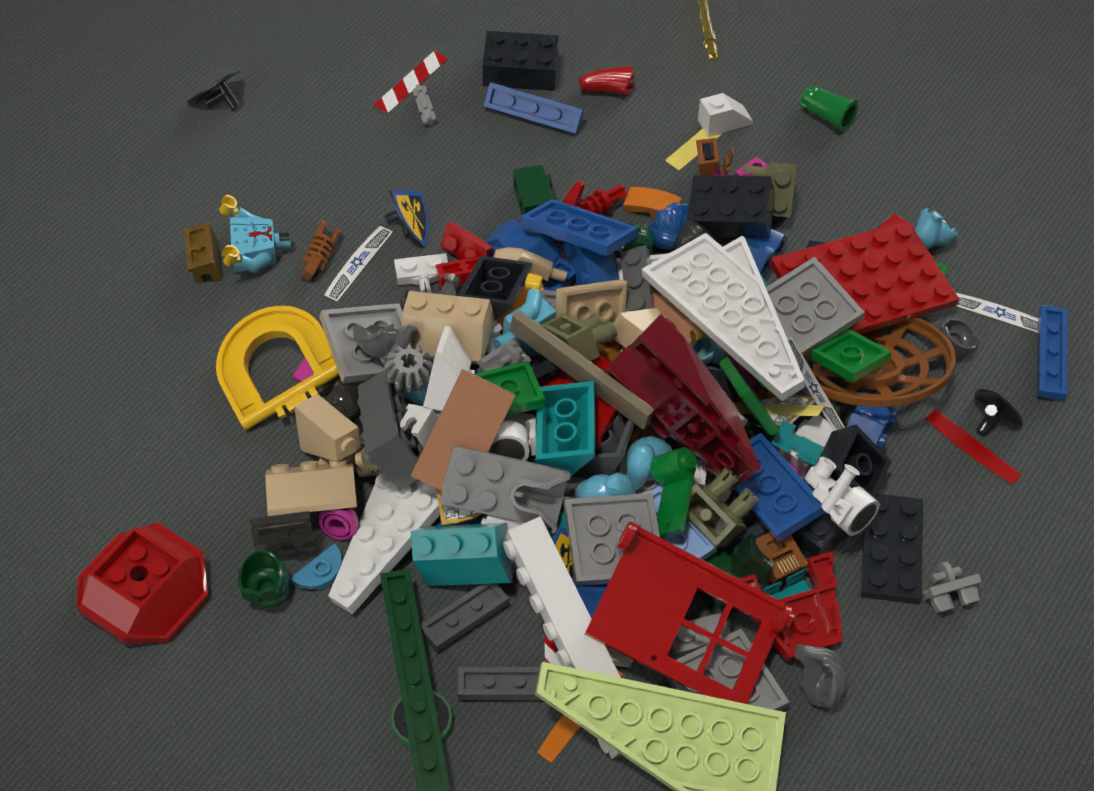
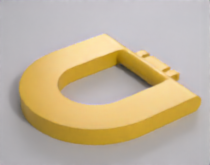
(245, 338)

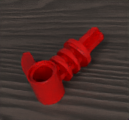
(597, 203)

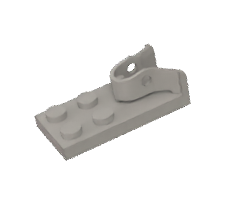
(503, 486)

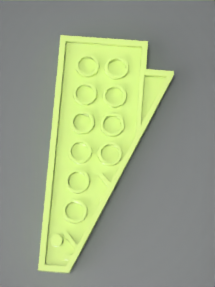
(669, 732)

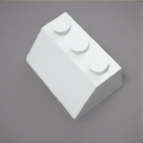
(447, 365)

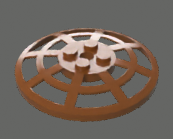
(893, 371)

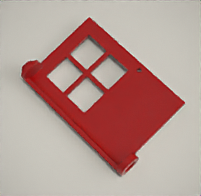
(649, 603)

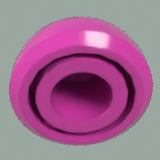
(339, 523)

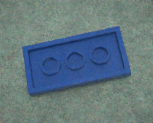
(579, 227)
(783, 495)

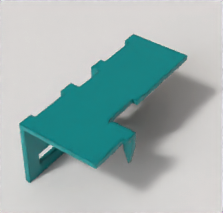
(802, 444)
(796, 588)

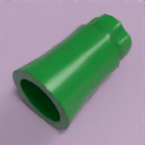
(830, 107)

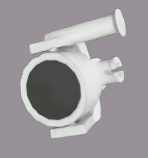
(513, 438)
(849, 507)

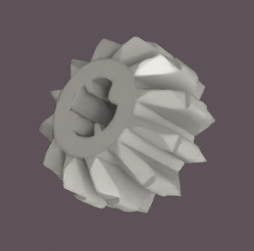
(408, 368)

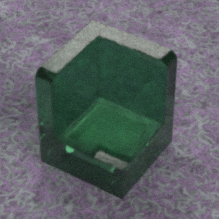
(748, 560)

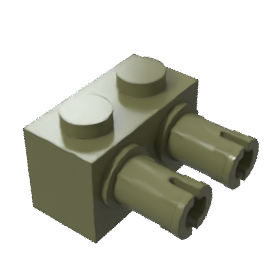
(783, 181)
(582, 335)
(712, 516)

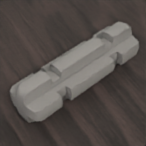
(424, 105)

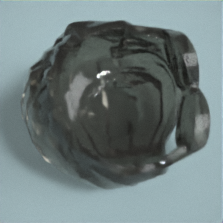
(344, 399)

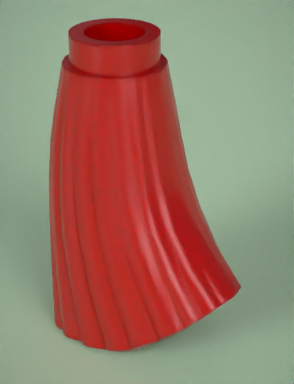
(608, 80)

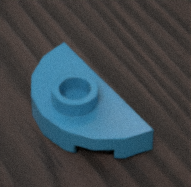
(320, 571)

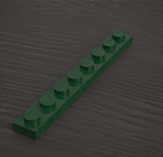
(414, 682)

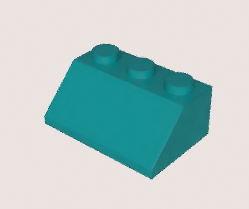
(566, 426)
(461, 554)

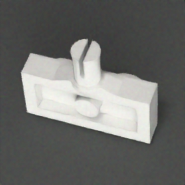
(418, 270)

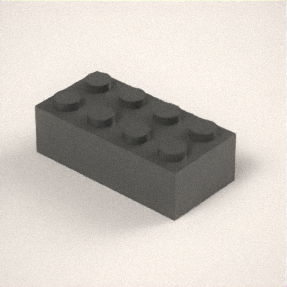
(385, 441)

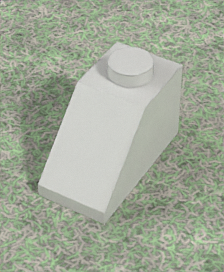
(722, 114)

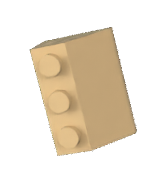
(467, 316)
(310, 487)

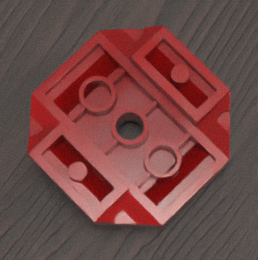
(146, 608)

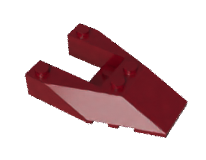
(685, 399)

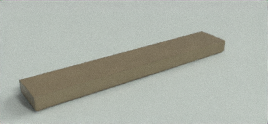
(581, 369)

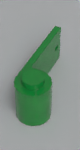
(676, 474)

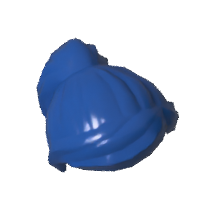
(668, 224)

